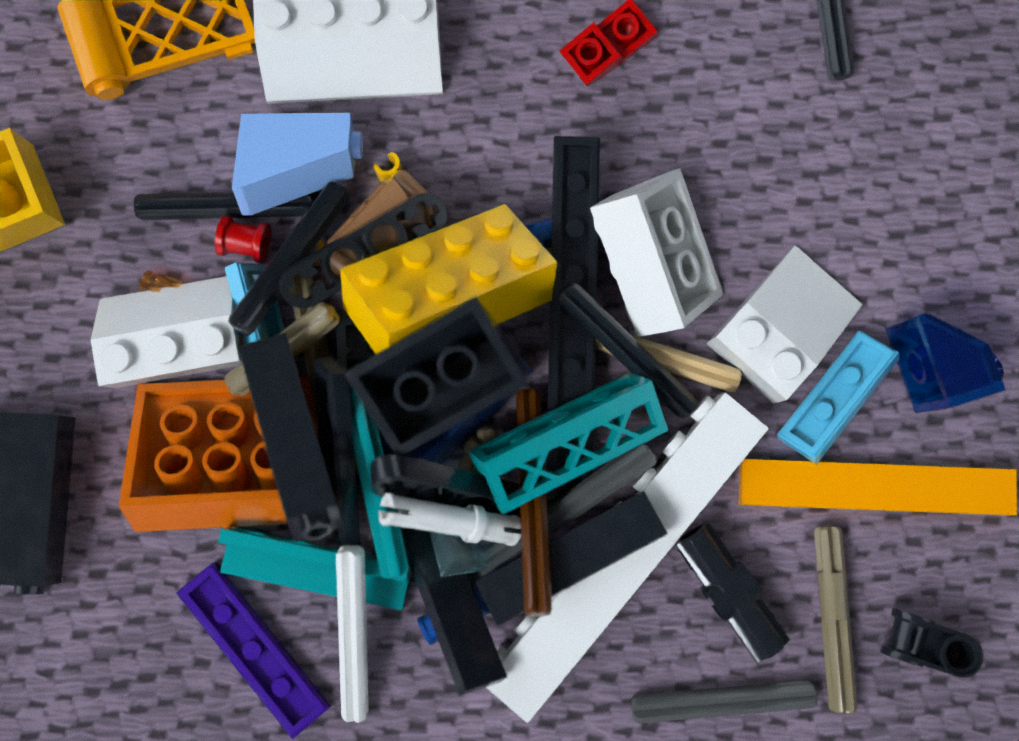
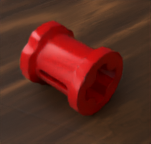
(242, 239)

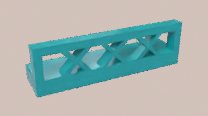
(561, 425)
(302, 566)

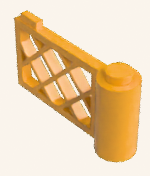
(105, 54)

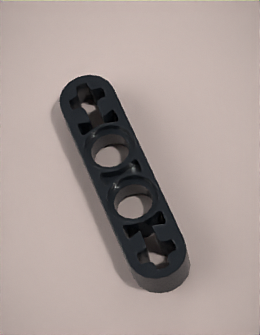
(361, 245)
(434, 483)

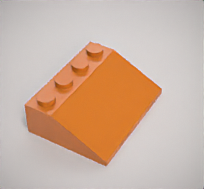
(199, 459)

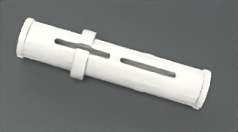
(470, 522)

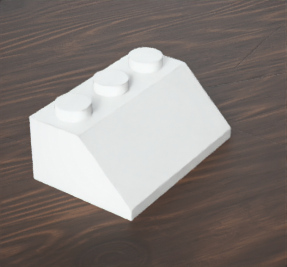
(657, 254)
(165, 333)

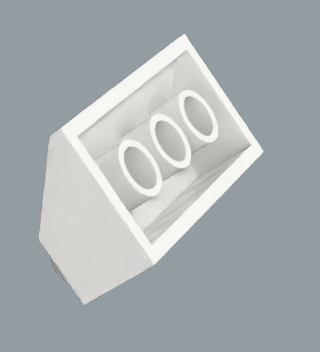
(347, 49)

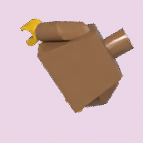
(394, 188)

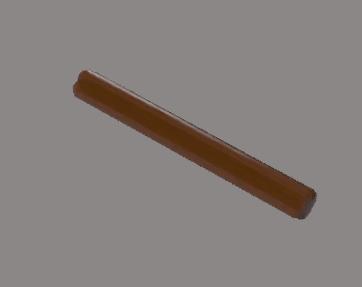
(534, 525)

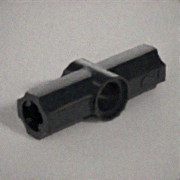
(732, 591)

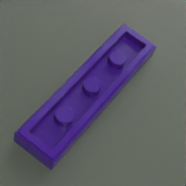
(253, 649)

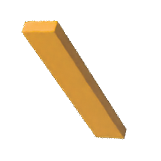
(878, 487)

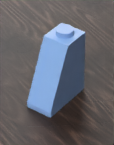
(291, 156)

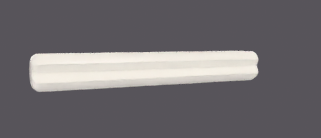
(352, 632)

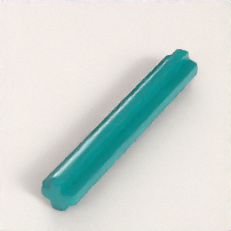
(368, 447)

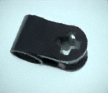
(925, 644)

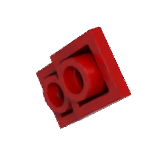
(609, 43)

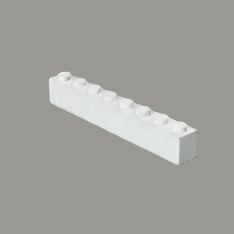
(678, 491)

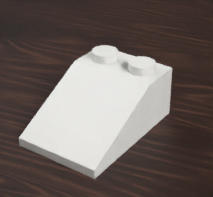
(785, 326)

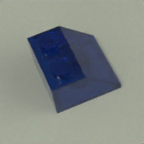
(943, 364)

